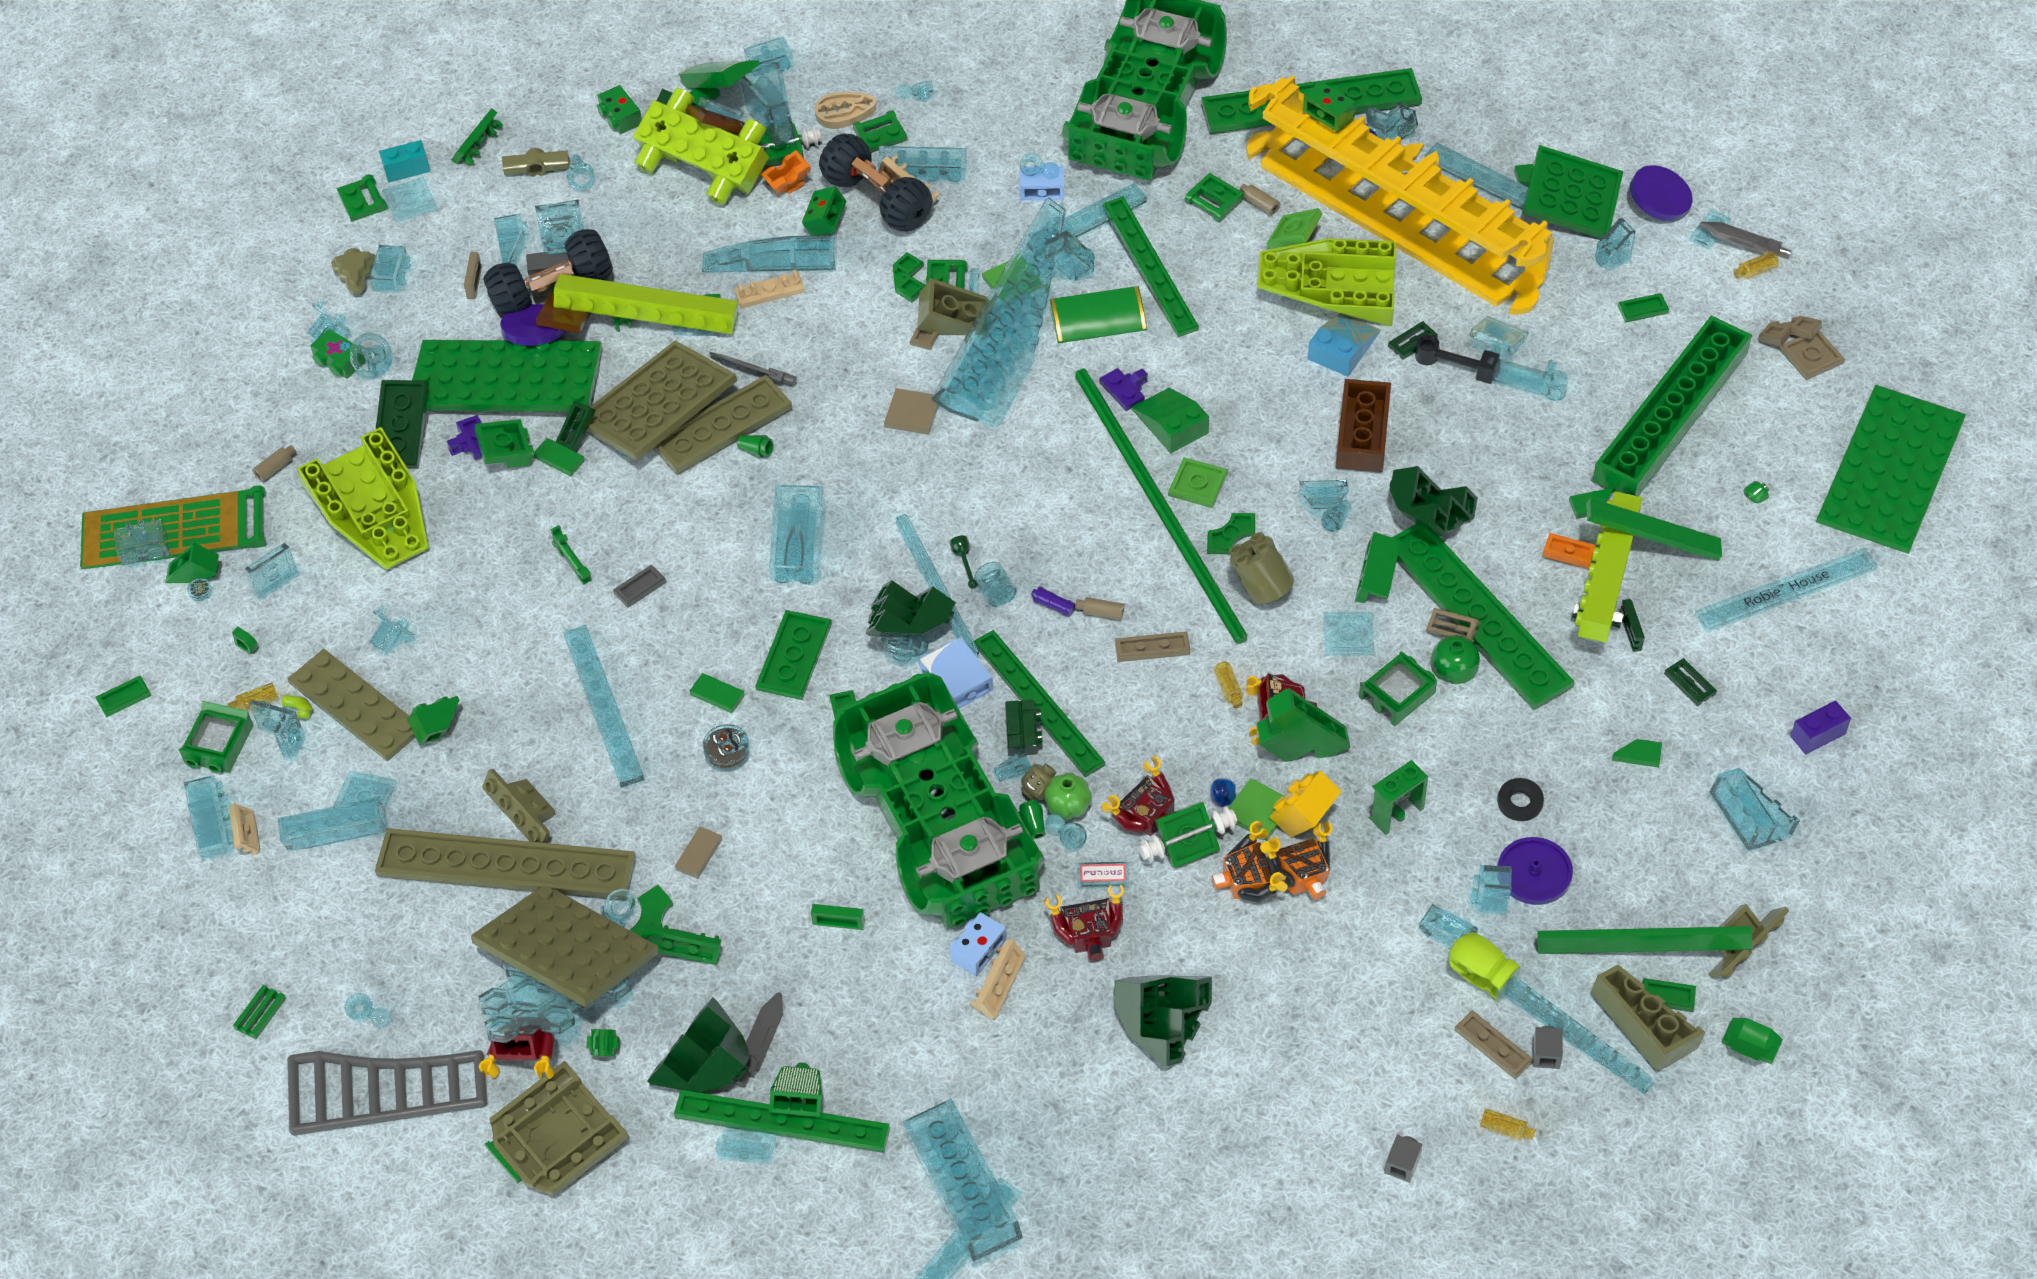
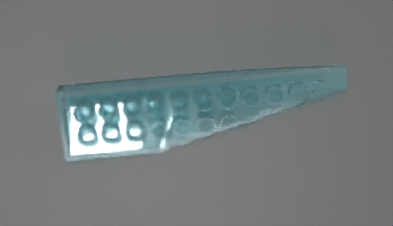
(1006, 330)

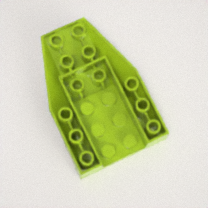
(1335, 275)
(367, 495)

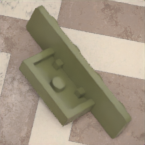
(521, 805)
(1745, 917)

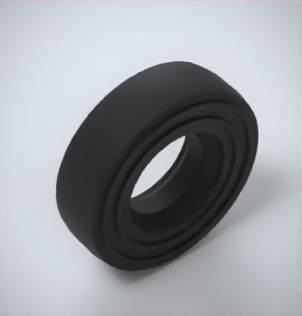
(1525, 786)

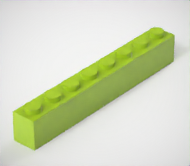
(645, 303)
(1606, 575)

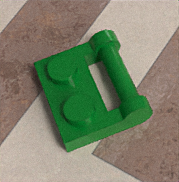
(883, 136)
(1216, 191)
(355, 202)
(941, 270)

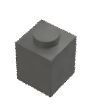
(1547, 1047)
(1403, 1158)

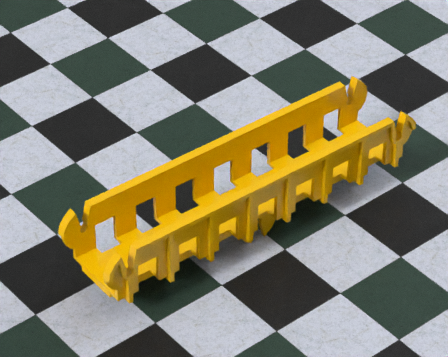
(1422, 187)

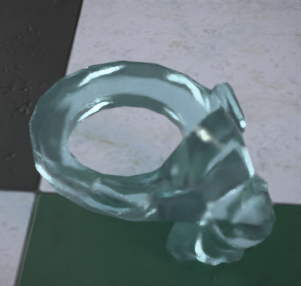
(578, 164)
(607, 910)

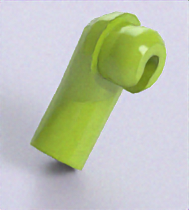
(299, 703)

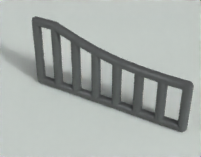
(372, 1065)

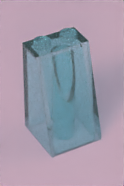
(768, 102)
(797, 534)

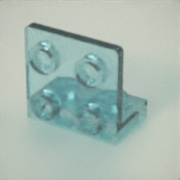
(283, 724)

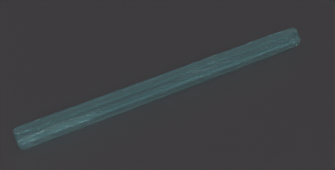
(932, 577)

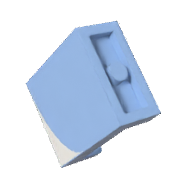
(960, 671)

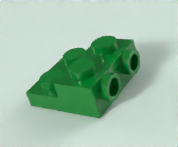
(504, 443)

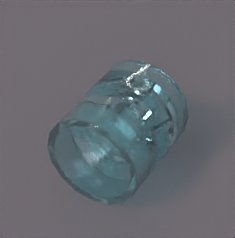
(995, 584)

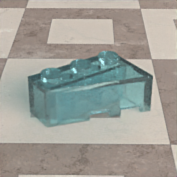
(1750, 811)
(209, 816)

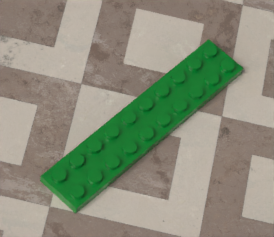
(1376, 90)
(1500, 634)

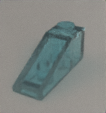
(511, 237)

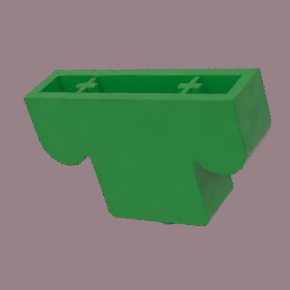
(1300, 727)

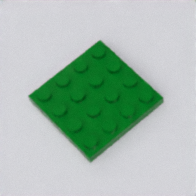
(1572, 192)

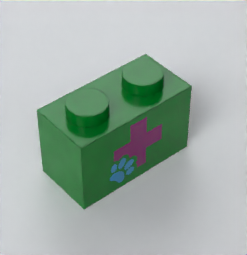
(334, 352)

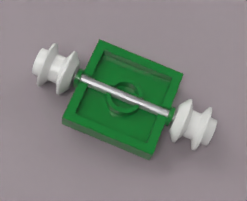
(778, 152)
(1187, 834)

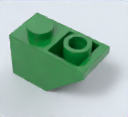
(432, 720)

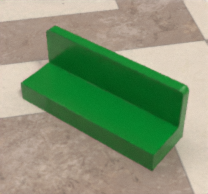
(1378, 567)

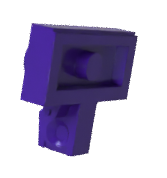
(1125, 388)
(467, 439)

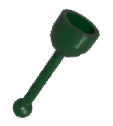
(960, 546)

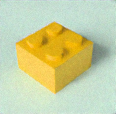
(1304, 803)

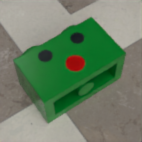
(1329, 106)
(619, 109)
(824, 211)

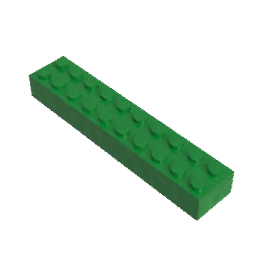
(1672, 407)

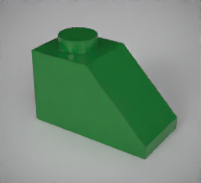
(193, 564)

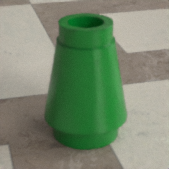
(756, 444)
(1033, 818)

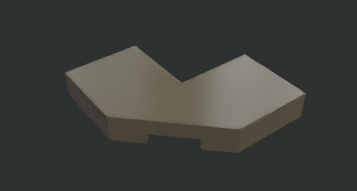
(1799, 326)

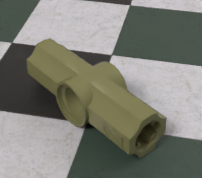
(535, 162)

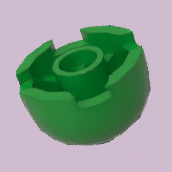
(1455, 659)

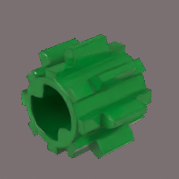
(603, 1042)

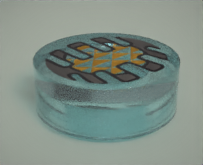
(200, 590)

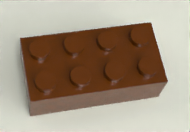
(1363, 425)

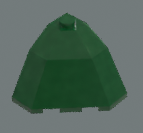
(1428, 504)
(905, 615)
(1162, 1012)
(706, 1055)

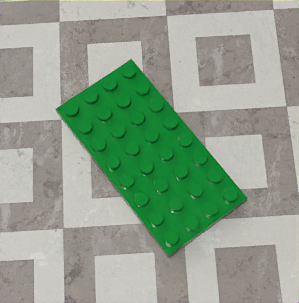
(507, 375)
(1891, 469)

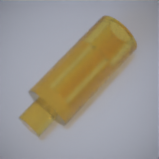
(1757, 265)
(1229, 684)
(263, 693)
(1506, 1125)

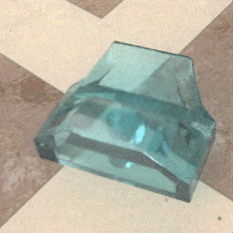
(1324, 493)
(1444, 926)

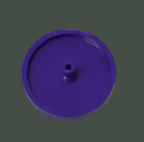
(1661, 193)
(522, 328)
(1539, 870)

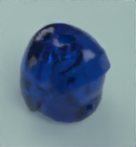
(1223, 791)

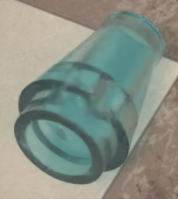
(1334, 518)
(1013, 767)

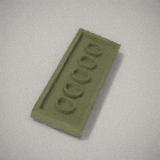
(723, 424)
(354, 704)

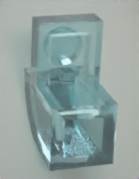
(1398, 122)

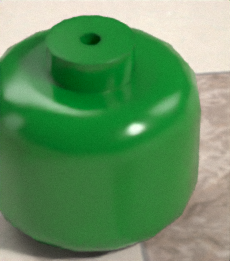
(1756, 492)

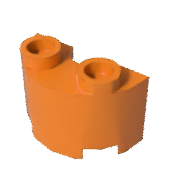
(789, 175)

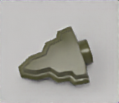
(354, 268)

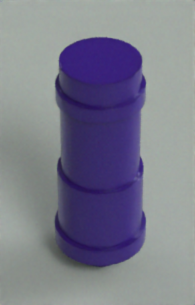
(1053, 601)

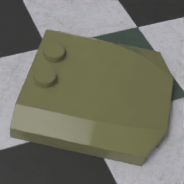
(555, 1132)

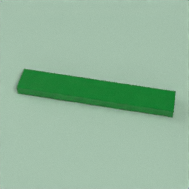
(1654, 529)

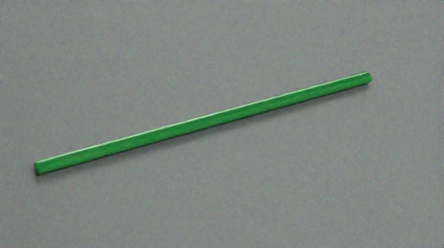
(1162, 507)

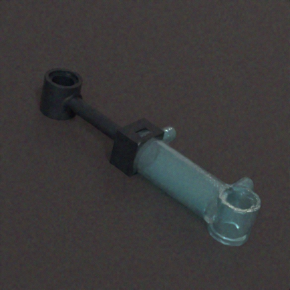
(1490, 368)

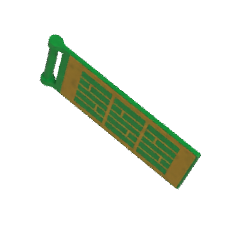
(208, 520)

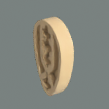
(853, 101)

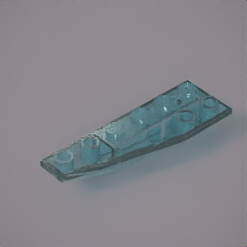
(775, 254)

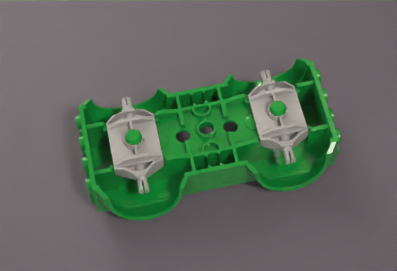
(1146, 130)
(944, 865)

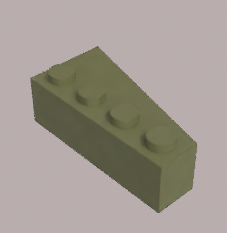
(1645, 1019)

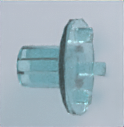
(325, 321)
(389, 630)

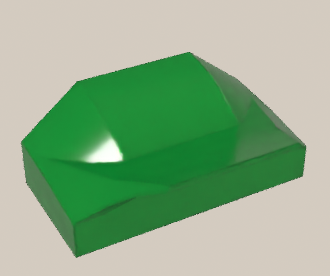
(1752, 1039)

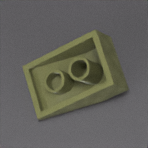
(947, 308)

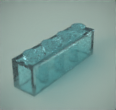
(929, 162)
(332, 824)

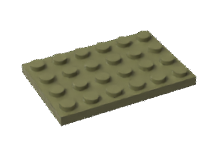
(658, 399)
(565, 945)

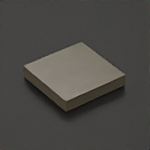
(1812, 355)
(911, 411)

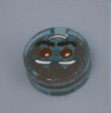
(726, 748)

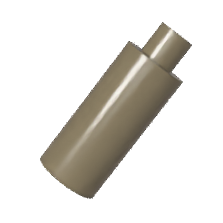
(1260, 199)
(273, 463)
(1101, 608)

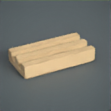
(244, 829)

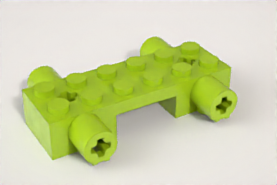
(727, 158)

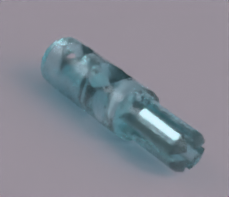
(678, 330)

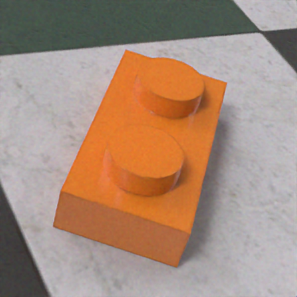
(1569, 550)

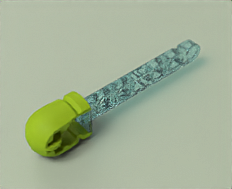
(1489, 970)

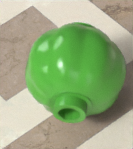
(1067, 796)

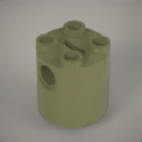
(1261, 569)

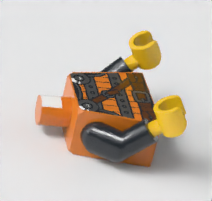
(1302, 863)
(1248, 870)

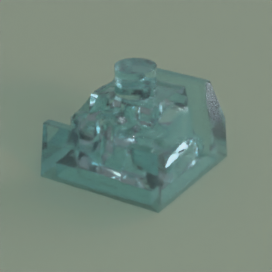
(557, 223)

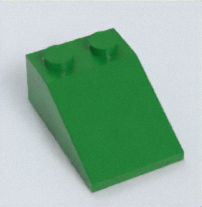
(1173, 418)

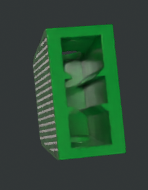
(797, 1091)

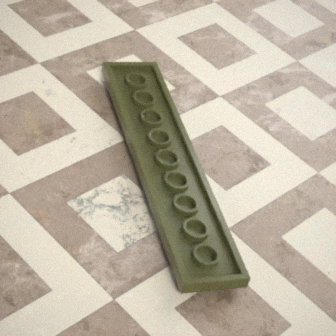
(504, 863)

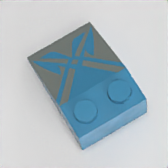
(1341, 343)

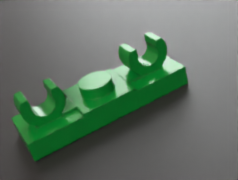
(476, 138)
(683, 943)

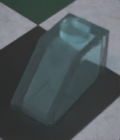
(1616, 246)

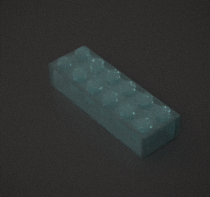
(962, 1180)

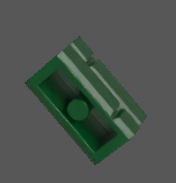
(1022, 727)

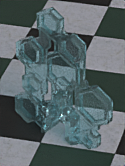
(538, 1004)

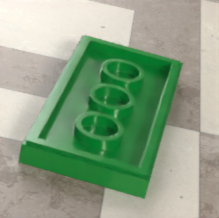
(793, 655)

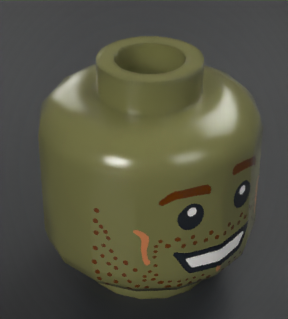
(1036, 780)

